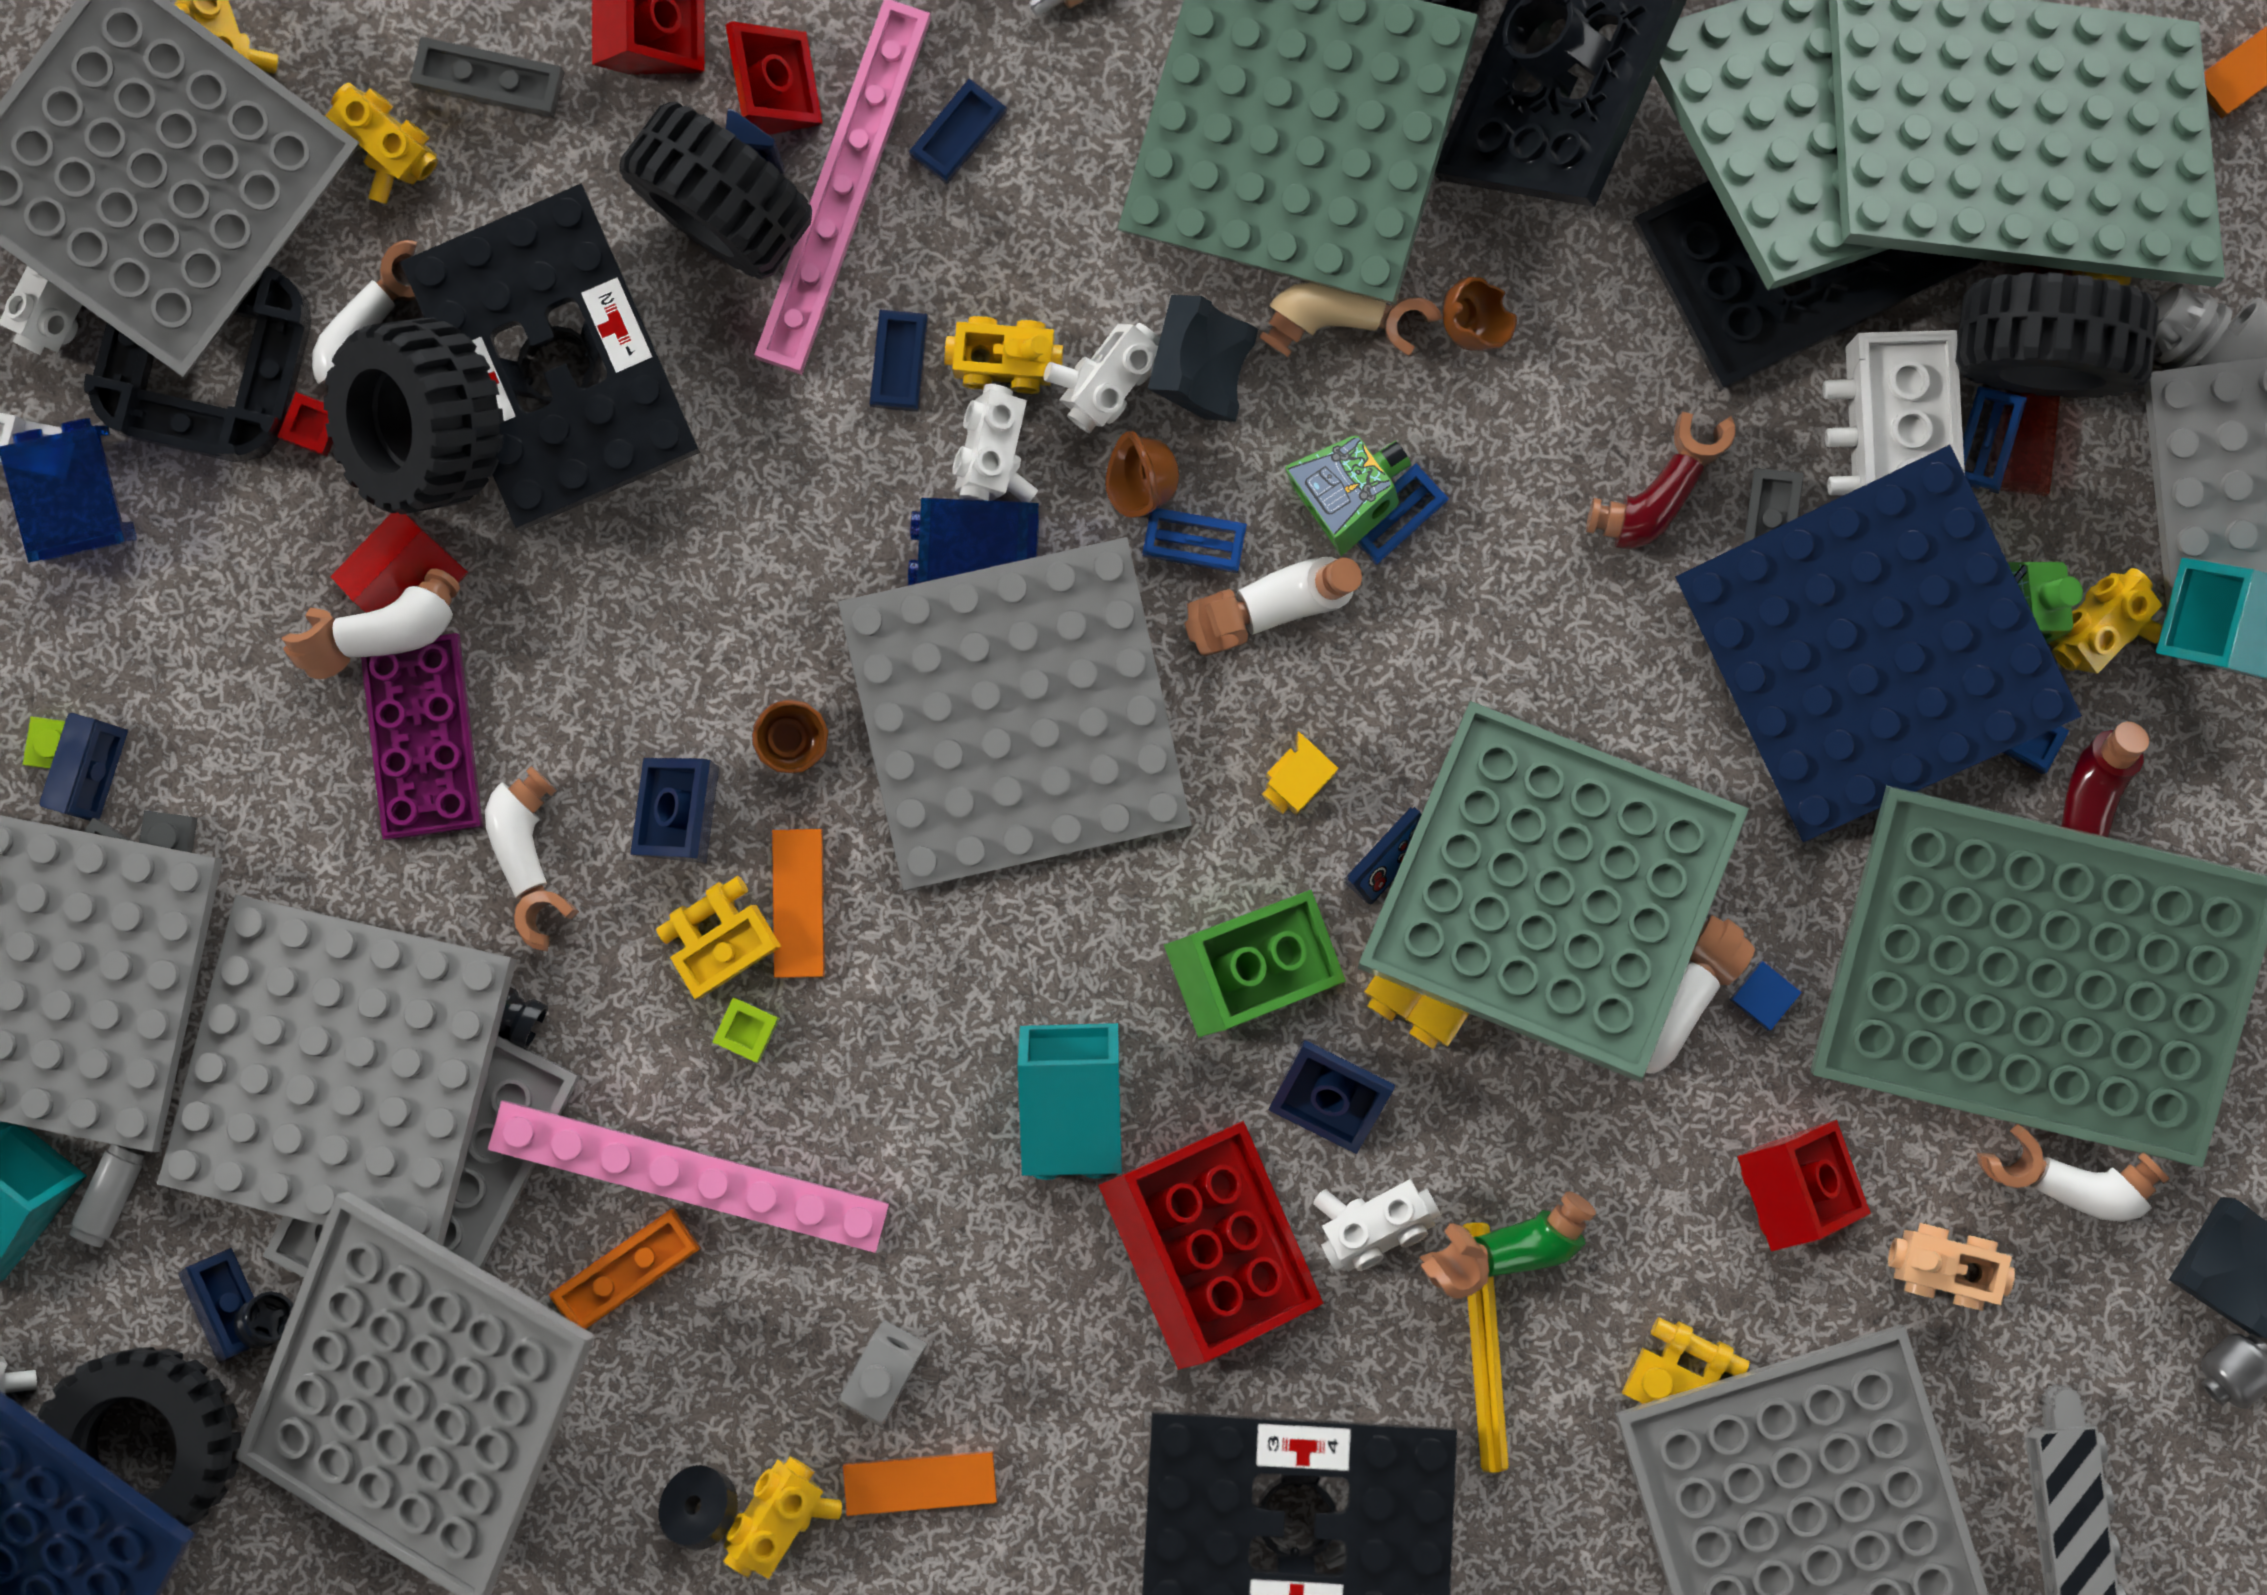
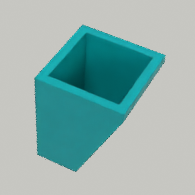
(2217, 618)
(1069, 1100)
(32, 1190)

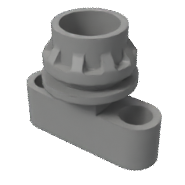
(2198, 331)

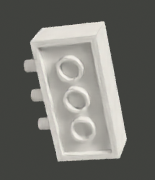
(1899, 403)

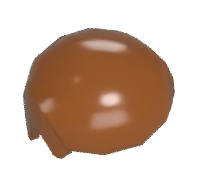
(1476, 315)
(790, 736)

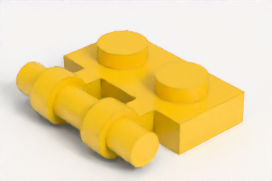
(725, 950)
(1661, 1376)

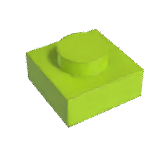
(42, 742)
(745, 1030)

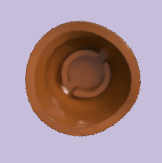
(1140, 475)

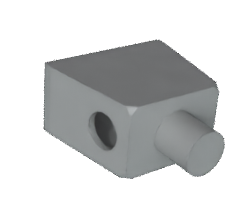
(881, 1373)

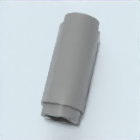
(106, 1195)

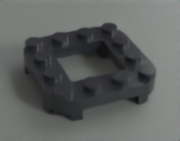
(229, 433)

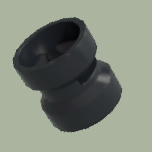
(520, 1017)
(272, 1315)

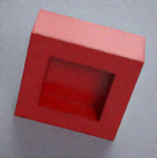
(306, 425)

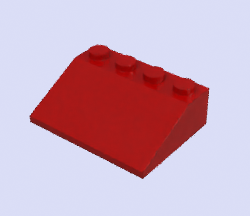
(1211, 1245)

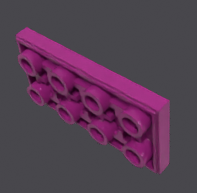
(422, 740)

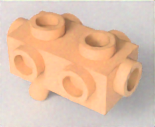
(1934, 1262)

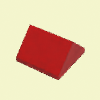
(774, 77)
(391, 561)

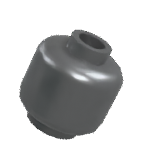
(2236, 1371)

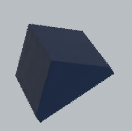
(675, 809)
(1331, 1096)

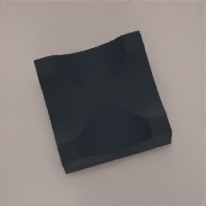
(1201, 358)
(2229, 1266)

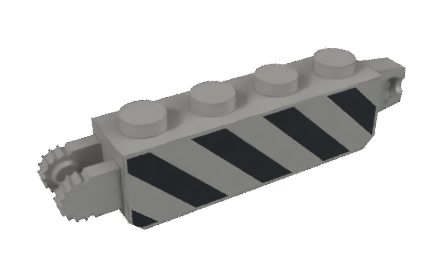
(2072, 1499)

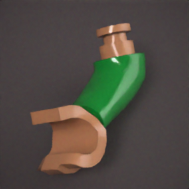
(1522, 1247)

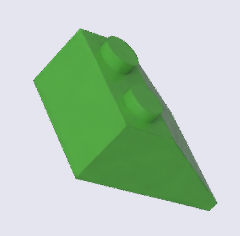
(1254, 963)

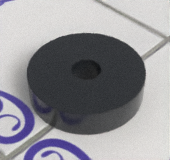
(716, 1513)

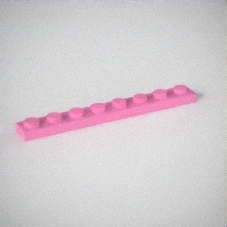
(843, 186)
(688, 1176)

